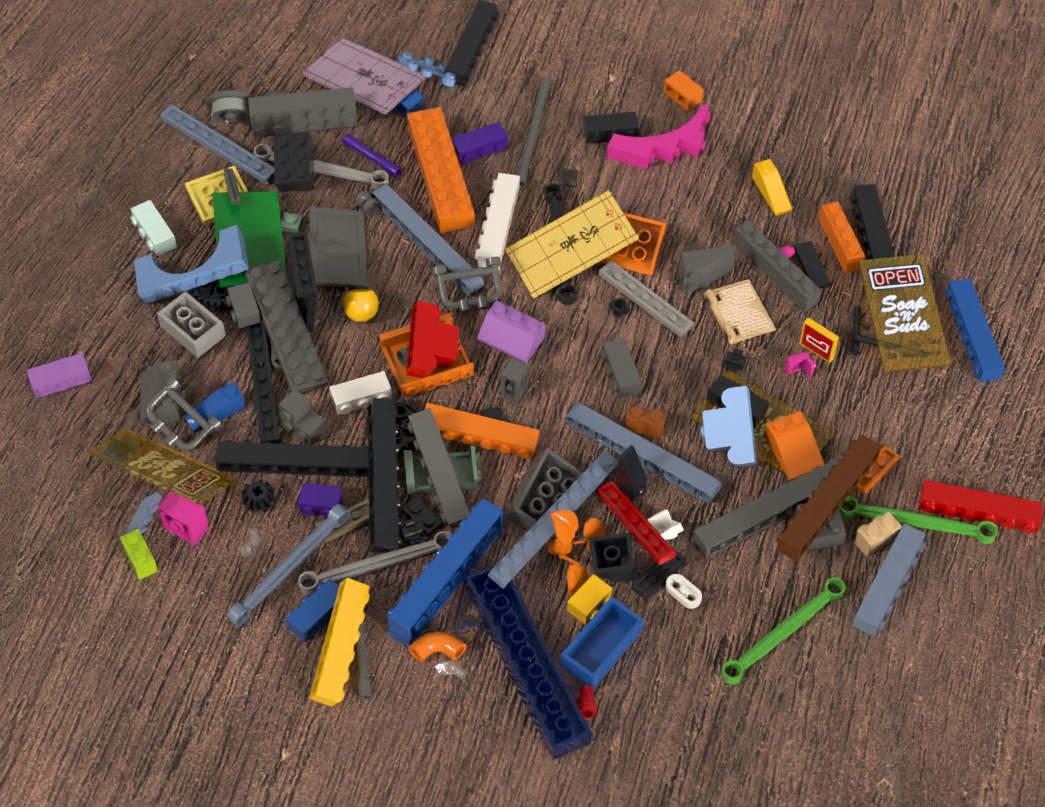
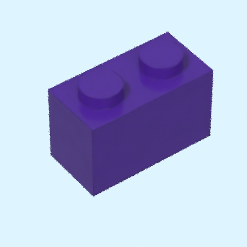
(319, 499)

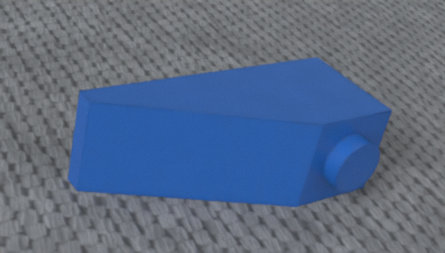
(219, 404)

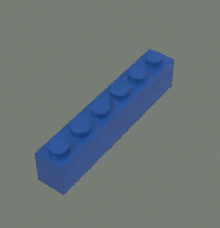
(974, 330)

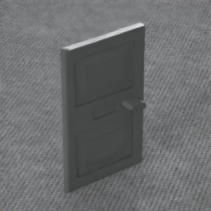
(338, 247)

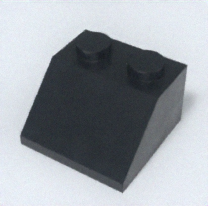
(613, 557)

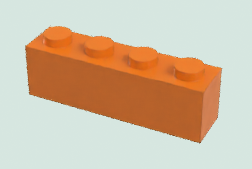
(841, 236)

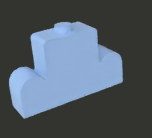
(732, 428)

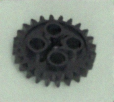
(210, 295)
(404, 439)

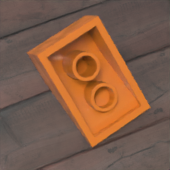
(793, 444)

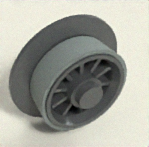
(229, 105)

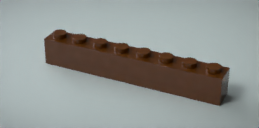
(828, 498)

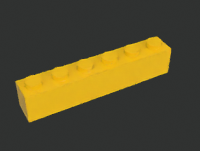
(339, 642)

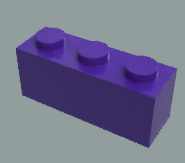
(480, 142)

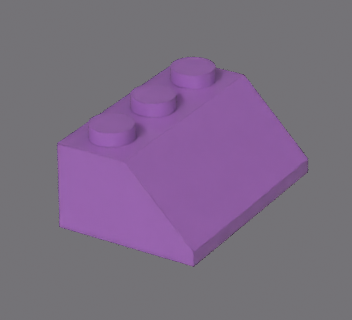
(511, 331)

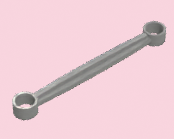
(332, 169)
(372, 564)

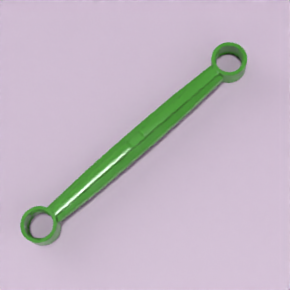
(922, 520)
(783, 630)

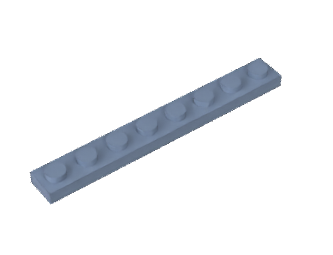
(218, 144)

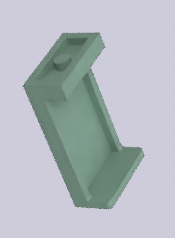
(463, 464)

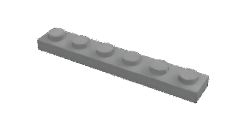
(646, 298)

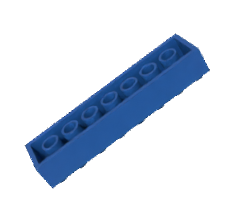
(445, 572)

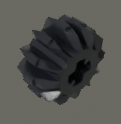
(258, 495)

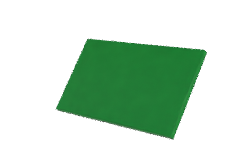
(260, 224)

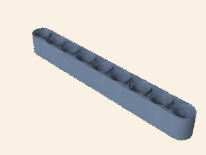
(425, 237)
(650, 455)

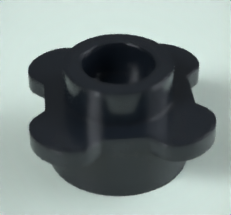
(619, 307)

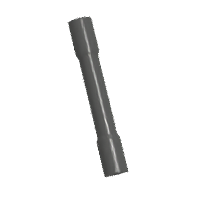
(363, 677)

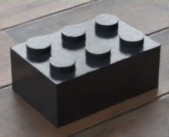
(294, 162)

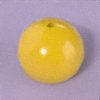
(360, 304)

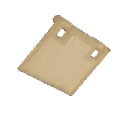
(739, 310)

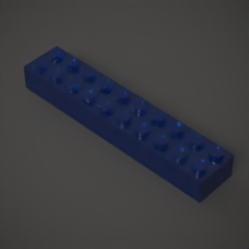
(529, 664)

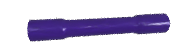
(358, 146)

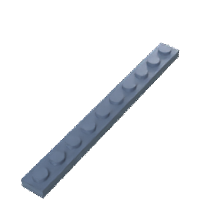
(544, 527)

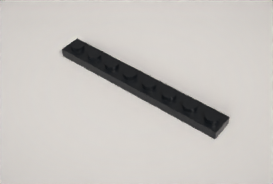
(262, 383)

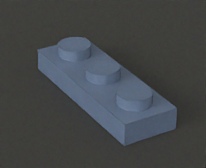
(144, 513)

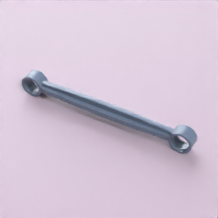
(241, 611)

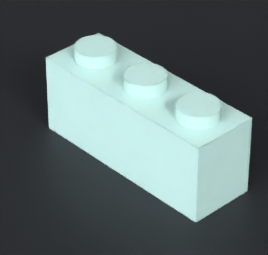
(153, 228)

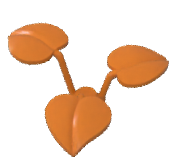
(565, 526)

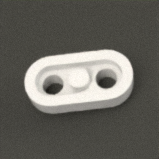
(685, 591)

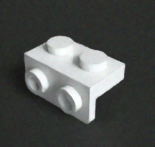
(665, 525)

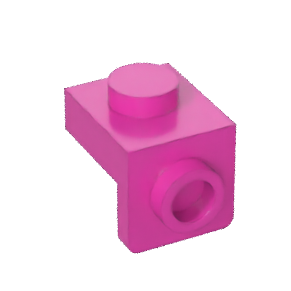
(799, 362)

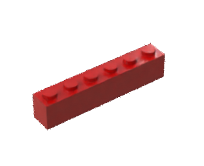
(980, 506)

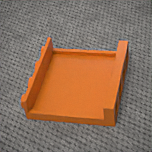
(409, 385)

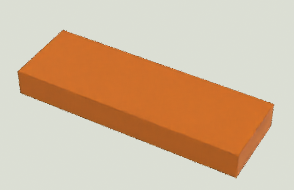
(885, 461)

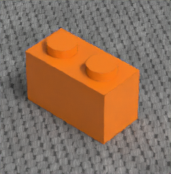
(683, 90)

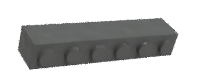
(777, 266)
(439, 466)

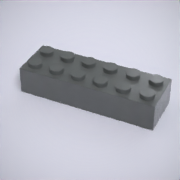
(302, 111)

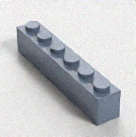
(889, 579)

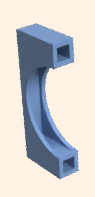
(227, 260)

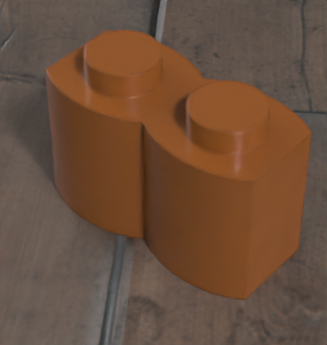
(645, 421)

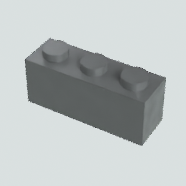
(621, 368)

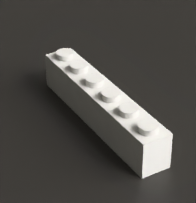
(498, 218)

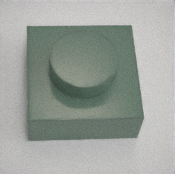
(291, 222)

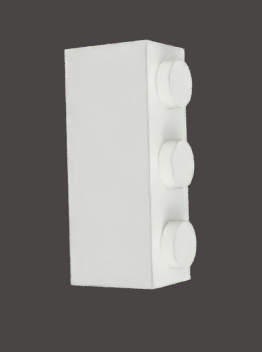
(359, 392)

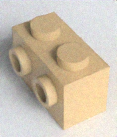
(877, 534)

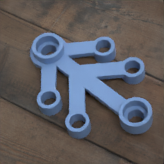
(427, 68)

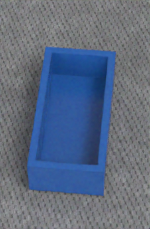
(601, 642)

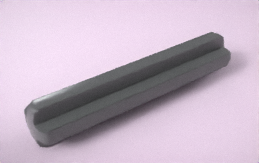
(232, 186)

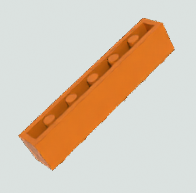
(485, 431)

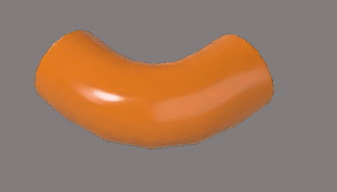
(437, 642)

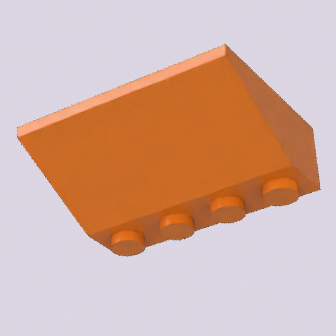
(643, 253)

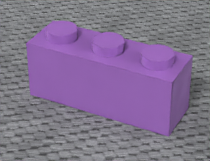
(59, 375)

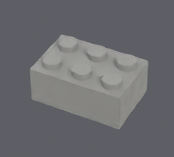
(191, 324)

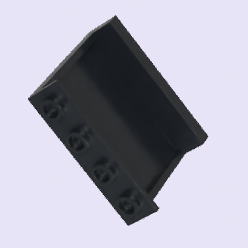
(303, 280)

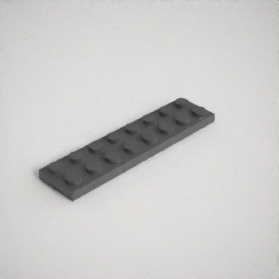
(286, 327)

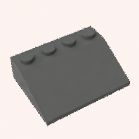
(541, 488)

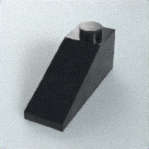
(630, 474)

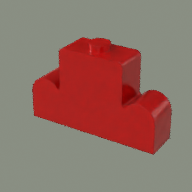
(430, 341)

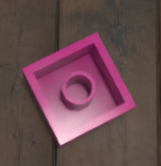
(183, 518)

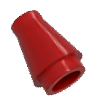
(587, 702)

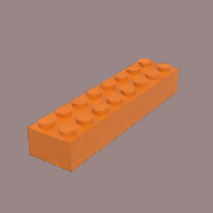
(440, 170)

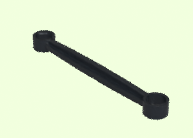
(555, 213)

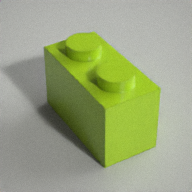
(138, 554)

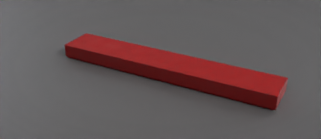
(636, 523)

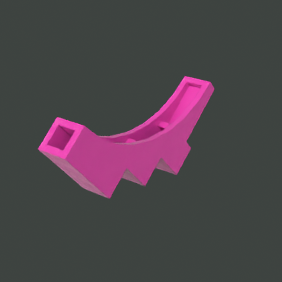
(643, 150)

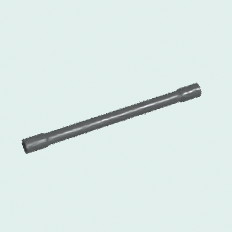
(543, 91)

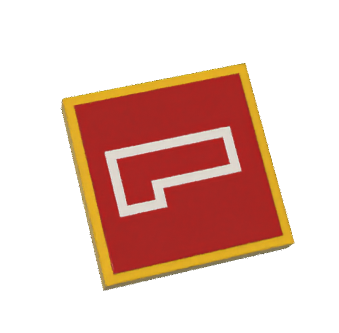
(819, 340)

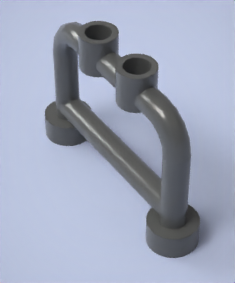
(464, 304)
(171, 438)

